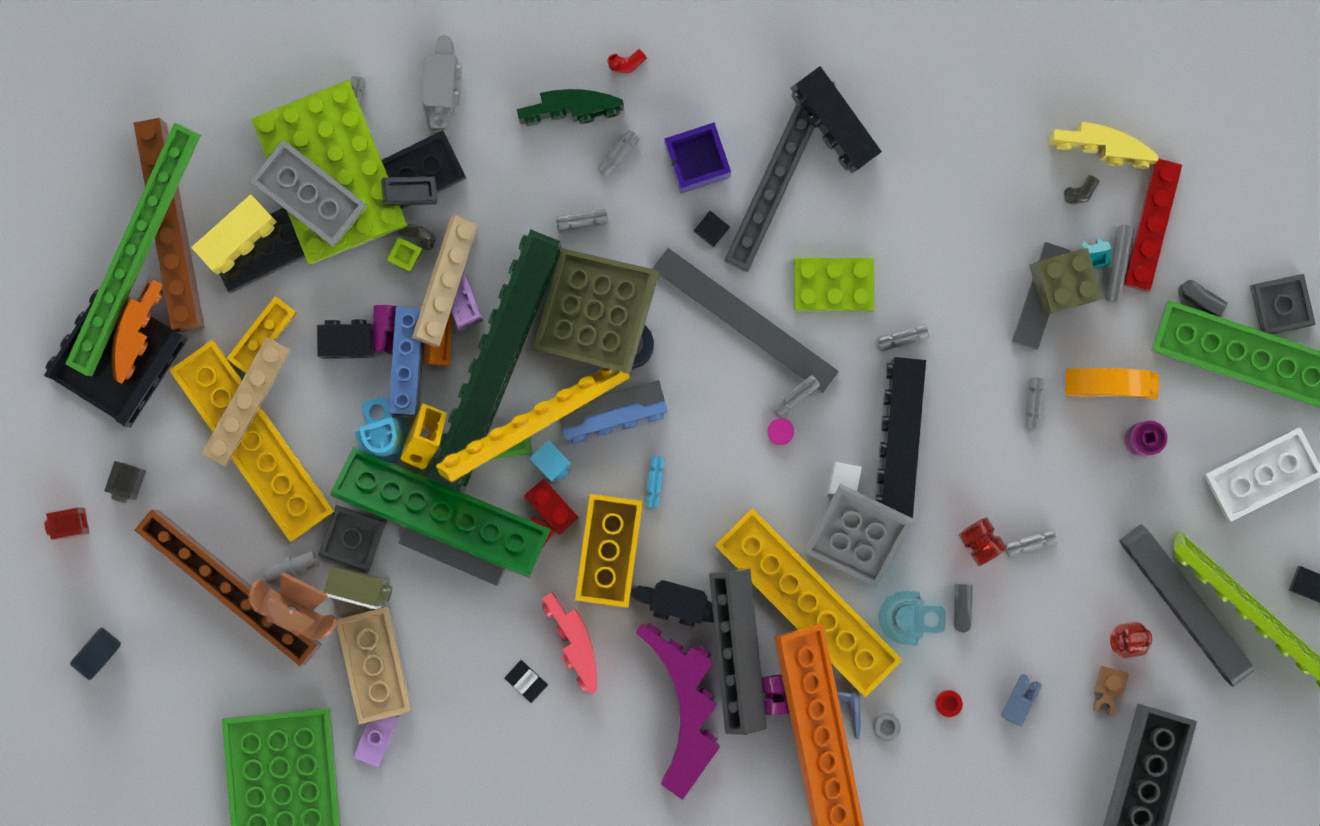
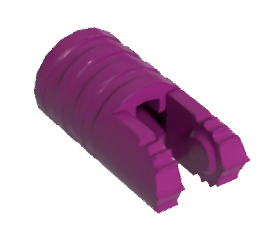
(383, 328)

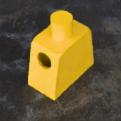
(418, 449)

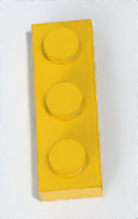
(269, 324)

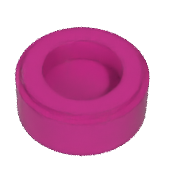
(780, 431)

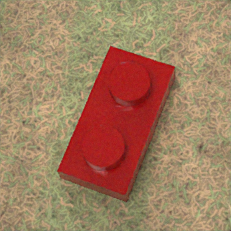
(551, 506)

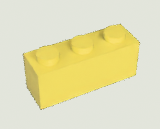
(234, 235)

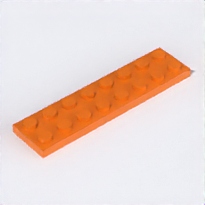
(818, 727)

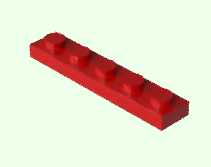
(1152, 225)

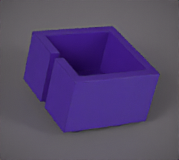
(697, 158)

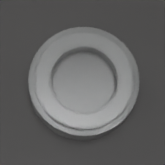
(886, 727)

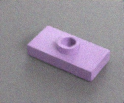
(464, 308)
(375, 740)

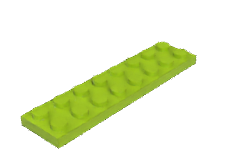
(1246, 605)

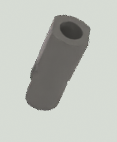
(1202, 298)
(963, 607)

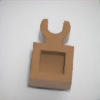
(1110, 684)

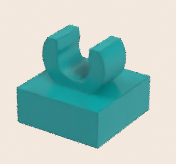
(1099, 253)

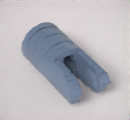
(1021, 700)

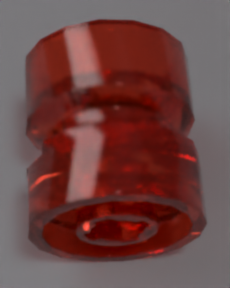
(982, 541)

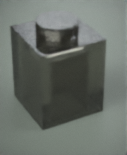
(124, 481)

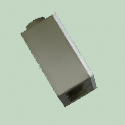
(357, 587)

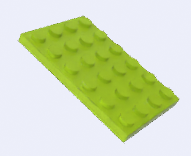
(336, 138)

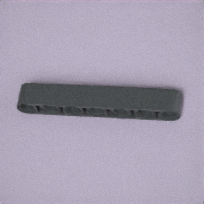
(1186, 605)

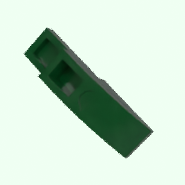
(581, 103)

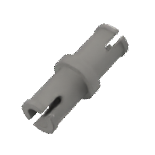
(291, 566)

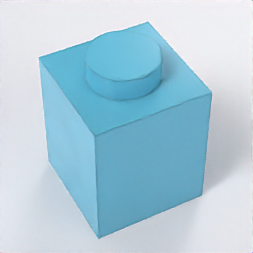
(551, 462)

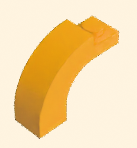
(1112, 383)

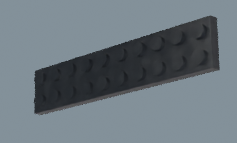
(281, 247)

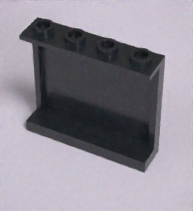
(118, 400)

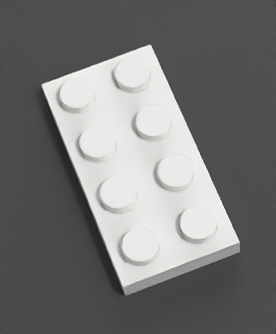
(1263, 474)

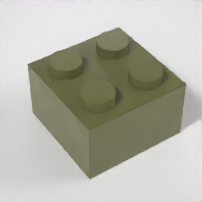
(1065, 281)

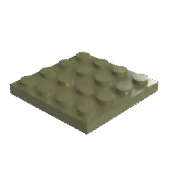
(596, 310)

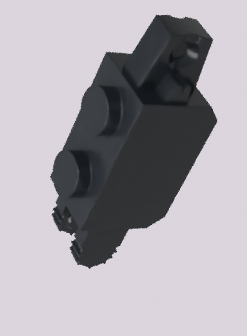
(676, 601)

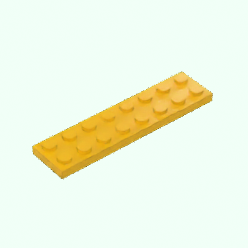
(263, 452)
(808, 601)

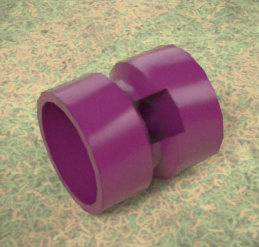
(1146, 438)
(771, 686)

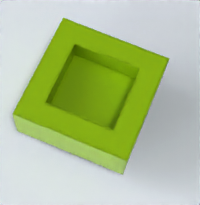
(404, 254)

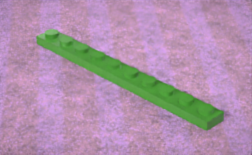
(133, 249)

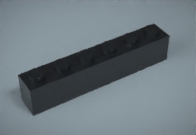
(901, 434)

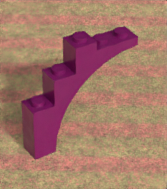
(694, 747)

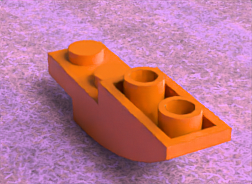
(127, 339)

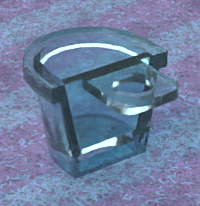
(903, 617)

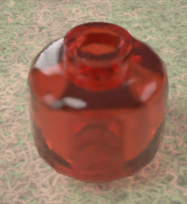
(1130, 640)

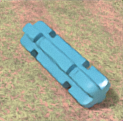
(654, 482)

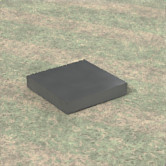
(1283, 304)
(352, 538)

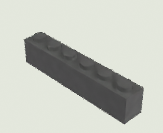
(737, 651)

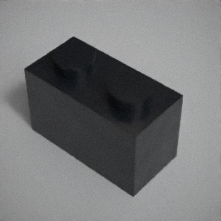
(345, 340)

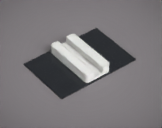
(526, 681)

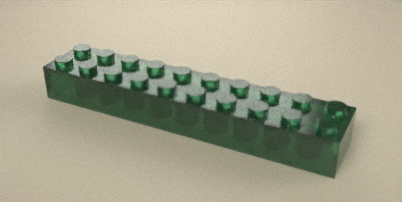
(499, 349)

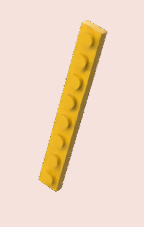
(530, 423)

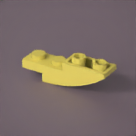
(1114, 145)

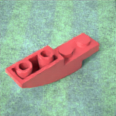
(580, 651)

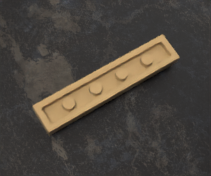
(444, 281)
(246, 402)

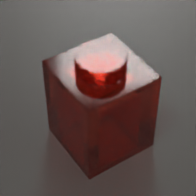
(66, 523)

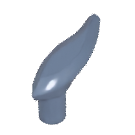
(854, 709)

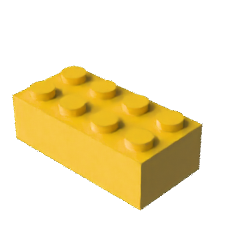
(609, 550)

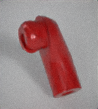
(626, 65)

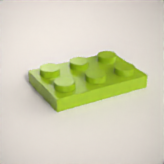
(833, 284)

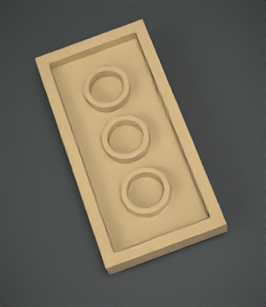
(373, 665)

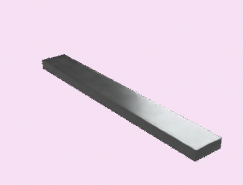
(770, 190)
(744, 319)

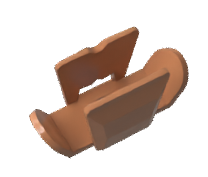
(297, 595)

